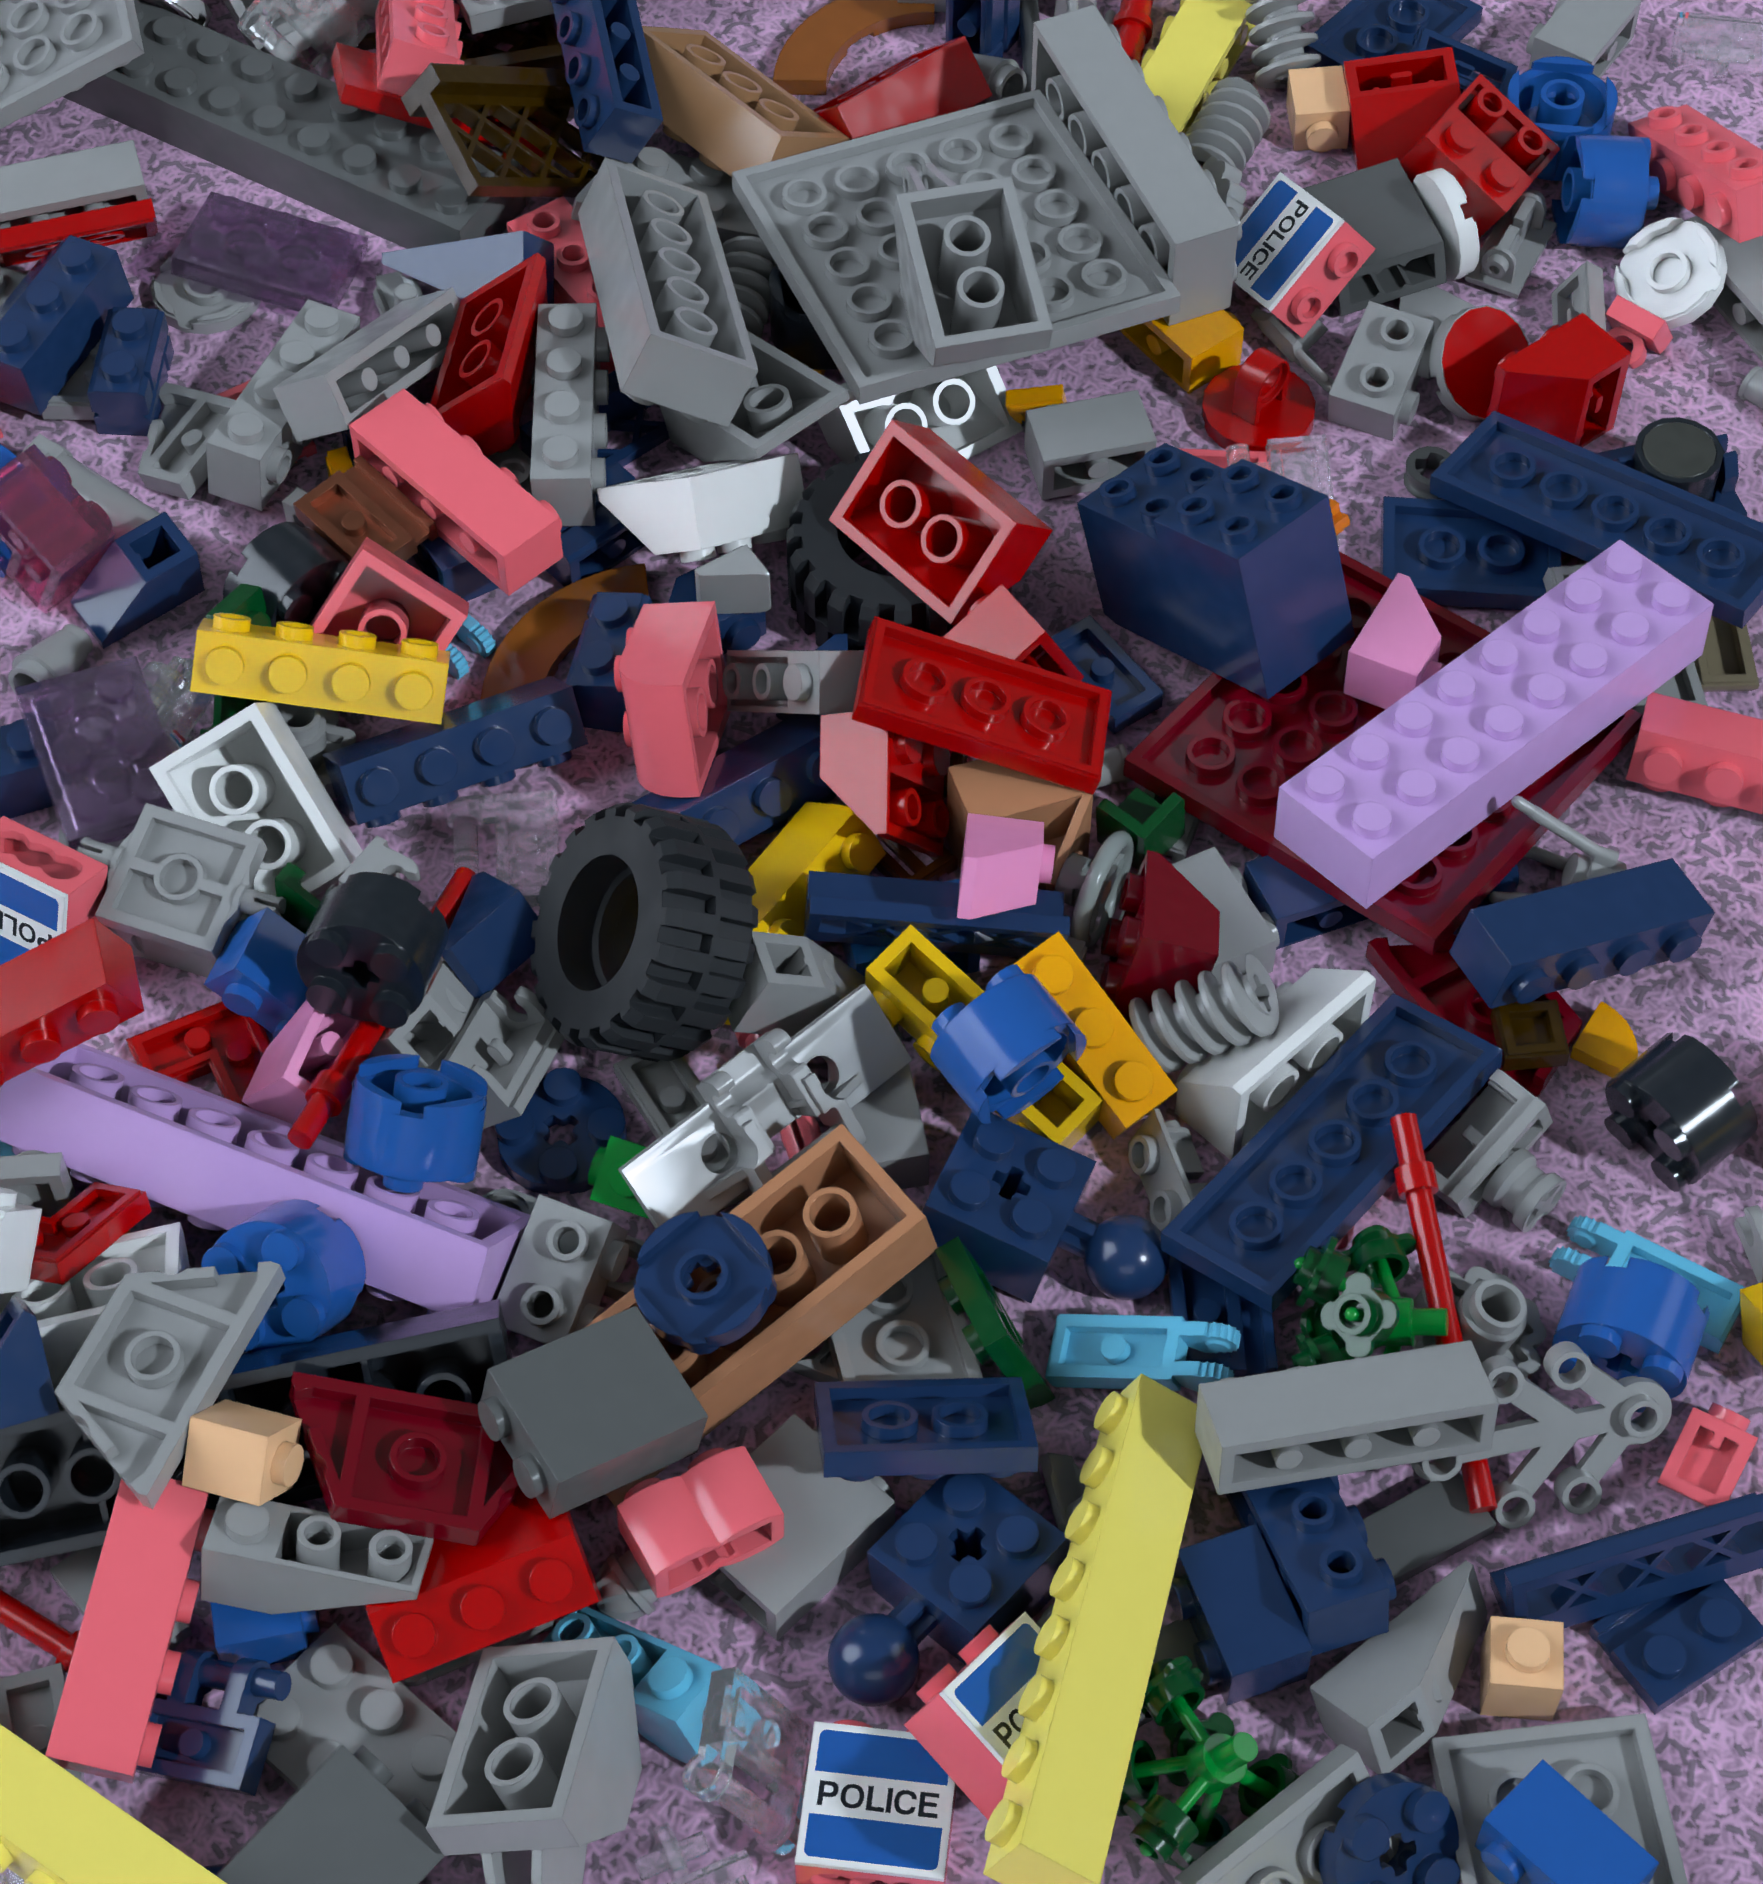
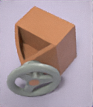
(1087, 884)

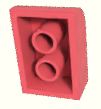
(673, 695)

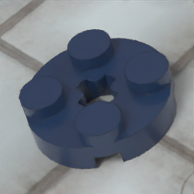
(561, 1100)
(703, 1318)
(1384, 1808)

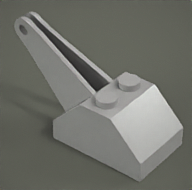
(967, 269)
(540, 1760)

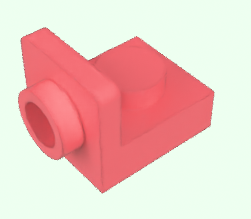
(1709, 1455)

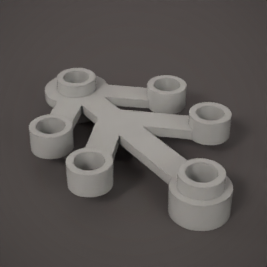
(1557, 1429)

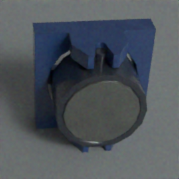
(1687, 458)

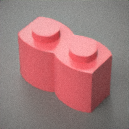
(699, 1520)

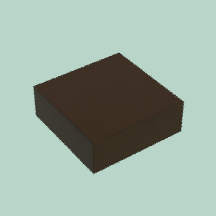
(1530, 1035)

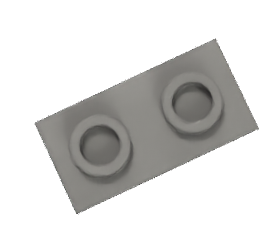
(1514, 246)
(1165, 1162)

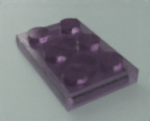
(268, 254)
(95, 748)

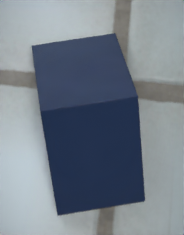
(489, 934)
(24, 1370)

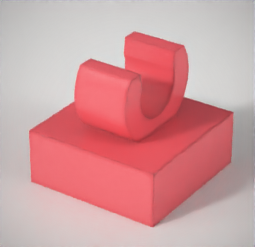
(1639, 328)

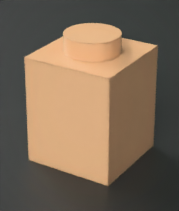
(1318, 108)
(242, 1452)
(1521, 1668)

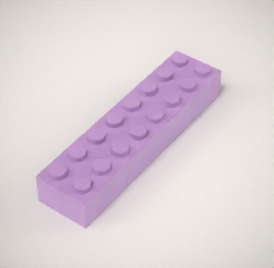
(1491, 723)
(234, 1161)

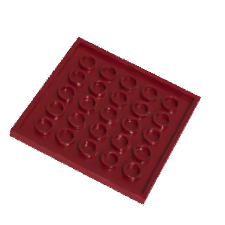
(1235, 750)

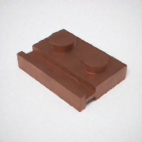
(362, 506)

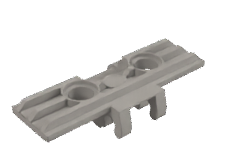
(759, 1097)

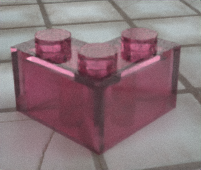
(49, 529)

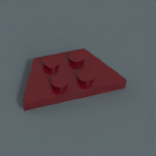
(1444, 990)
(403, 1459)

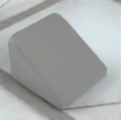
(735, 583)

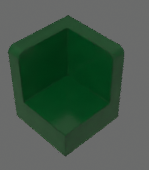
(1148, 822)

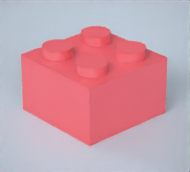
(390, 600)

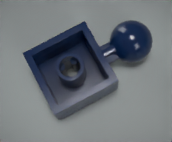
(1016, 1203)
(949, 1570)

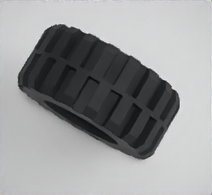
(832, 589)
(643, 932)

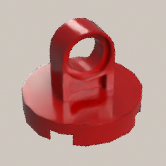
(1257, 403)

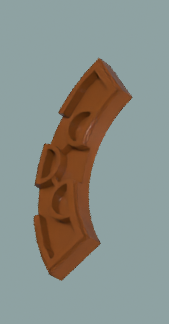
(825, 36)
(553, 629)

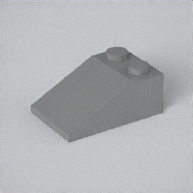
(775, 408)

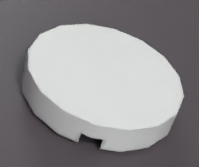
(1442, 199)
(1672, 270)

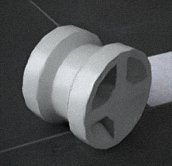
(1524, 1189)

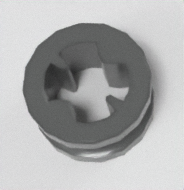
(1416, 466)

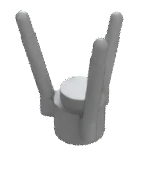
(1578, 867)

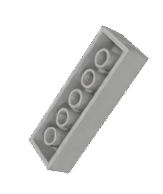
(1139, 156)
(666, 294)

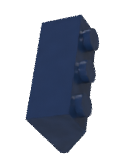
(57, 320)

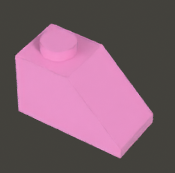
(1394, 648)
(1002, 865)
(294, 1059)

